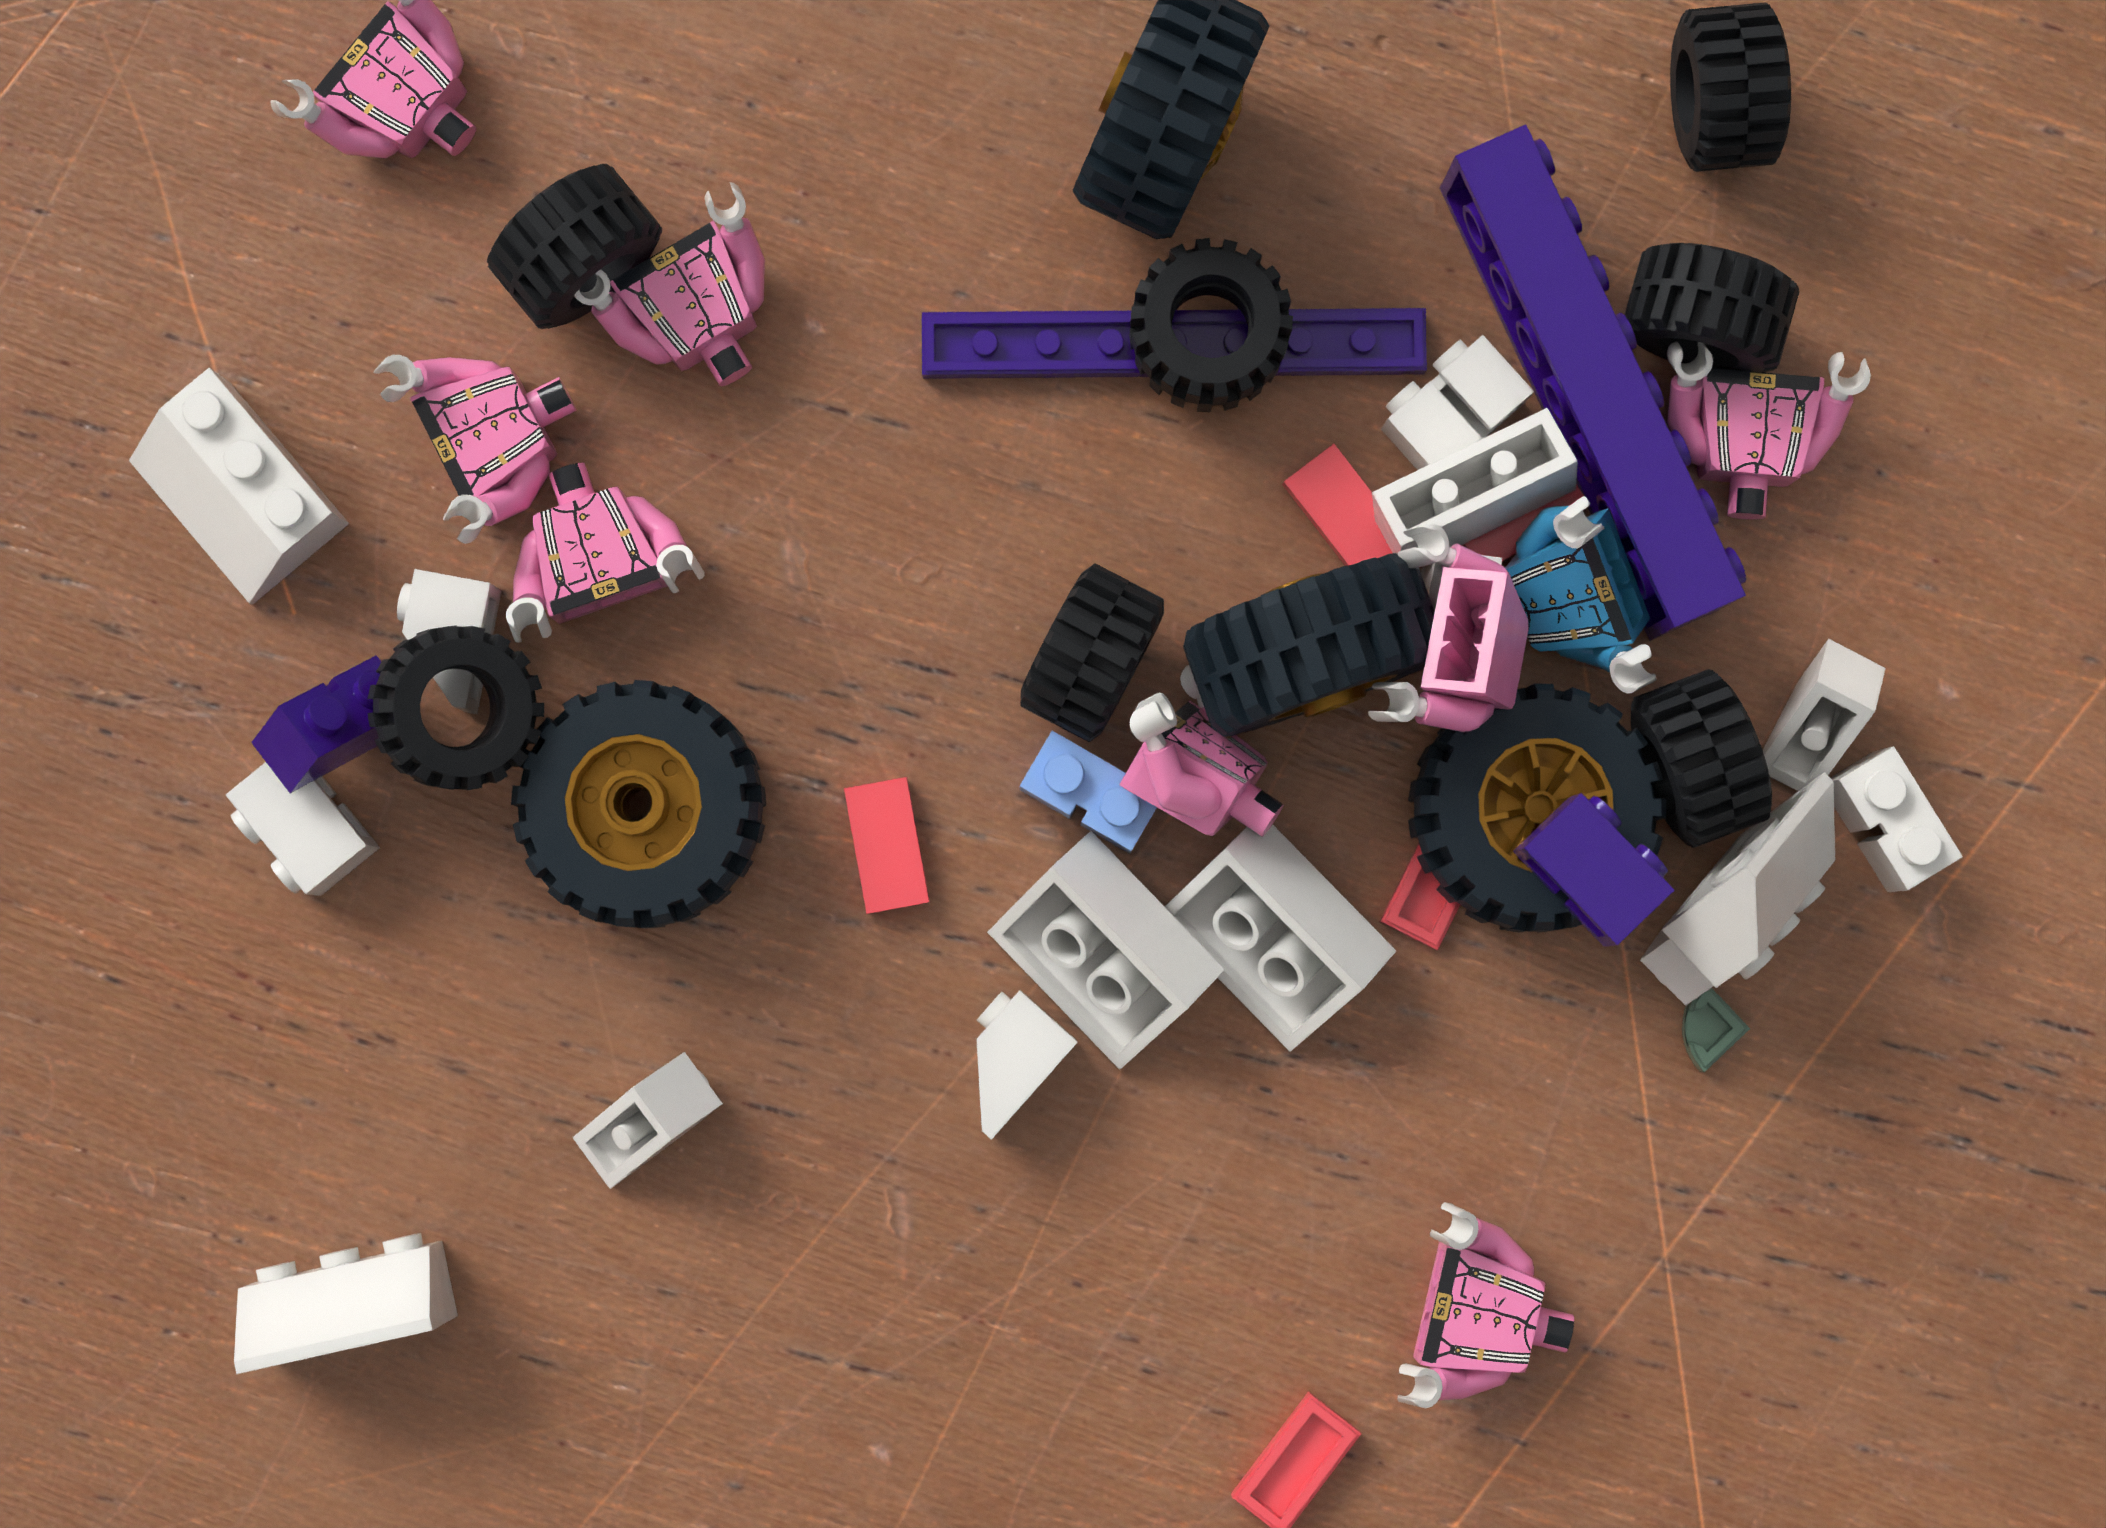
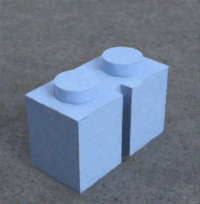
(1072, 776)

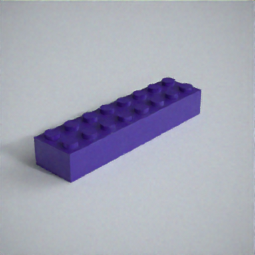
(1589, 377)

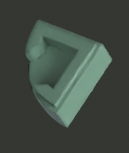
(1710, 1029)

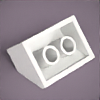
(234, 485)
(1758, 887)
(1280, 934)
(1106, 950)
(342, 1303)

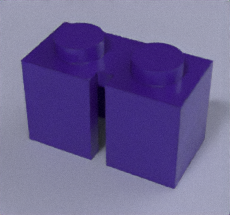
(320, 728)
(1596, 867)

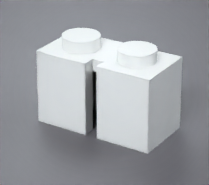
(1458, 406)
(1886, 794)
(303, 830)

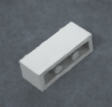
(1480, 484)

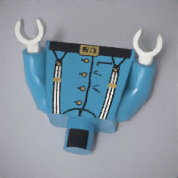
(1582, 592)

